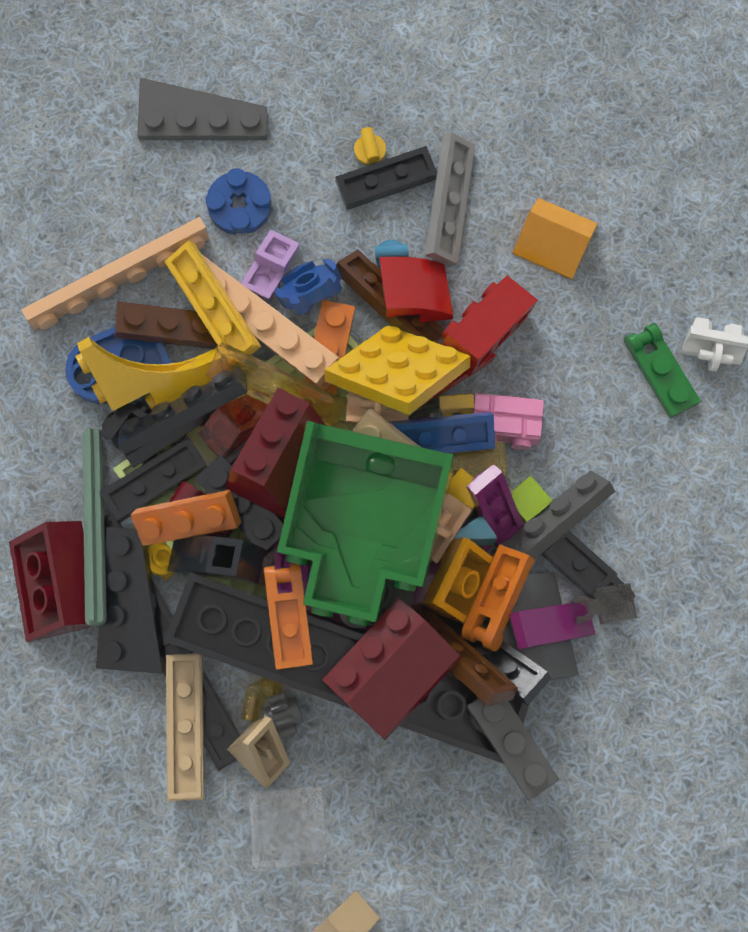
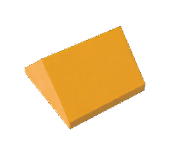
(554, 238)

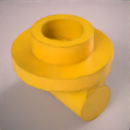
(369, 147)
(159, 560)

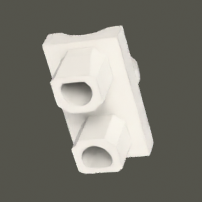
(715, 346)

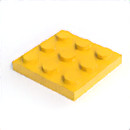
(397, 369)

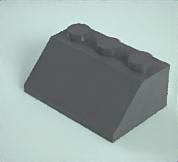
(556, 658)

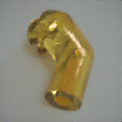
(256, 695)

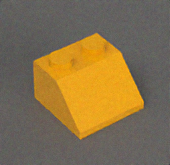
(458, 580)

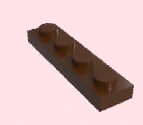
(367, 283)
(472, 669)

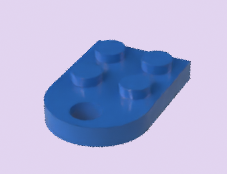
(132, 350)

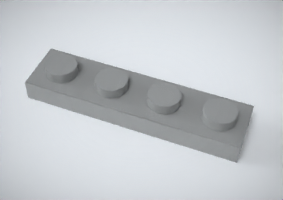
(450, 199)

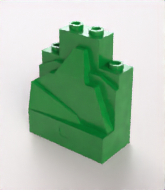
(362, 517)

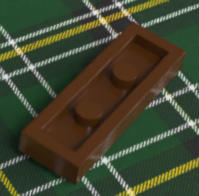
(161, 325)

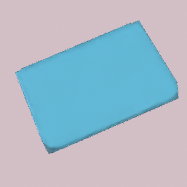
(478, 532)

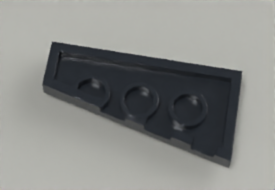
(131, 633)

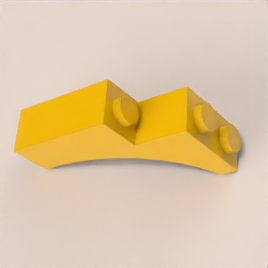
(124, 380)

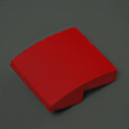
(415, 288)

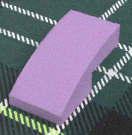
(270, 265)

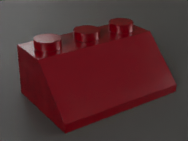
(271, 454)
(50, 579)
(392, 668)

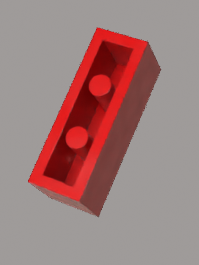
(490, 321)

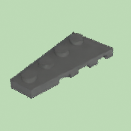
(189, 114)

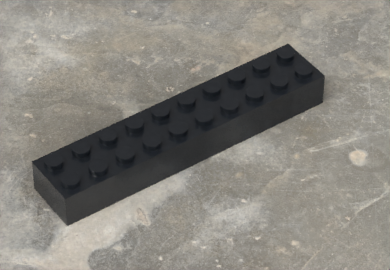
(237, 631)

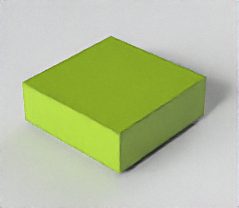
(530, 499)

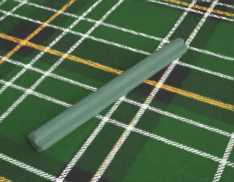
(94, 528)

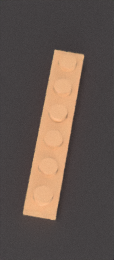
(104, 281)
(277, 331)

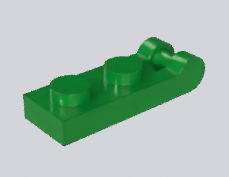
(662, 371)

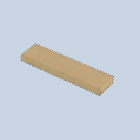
(185, 727)

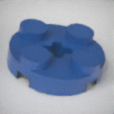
(238, 184)
(309, 285)

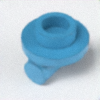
(390, 248)

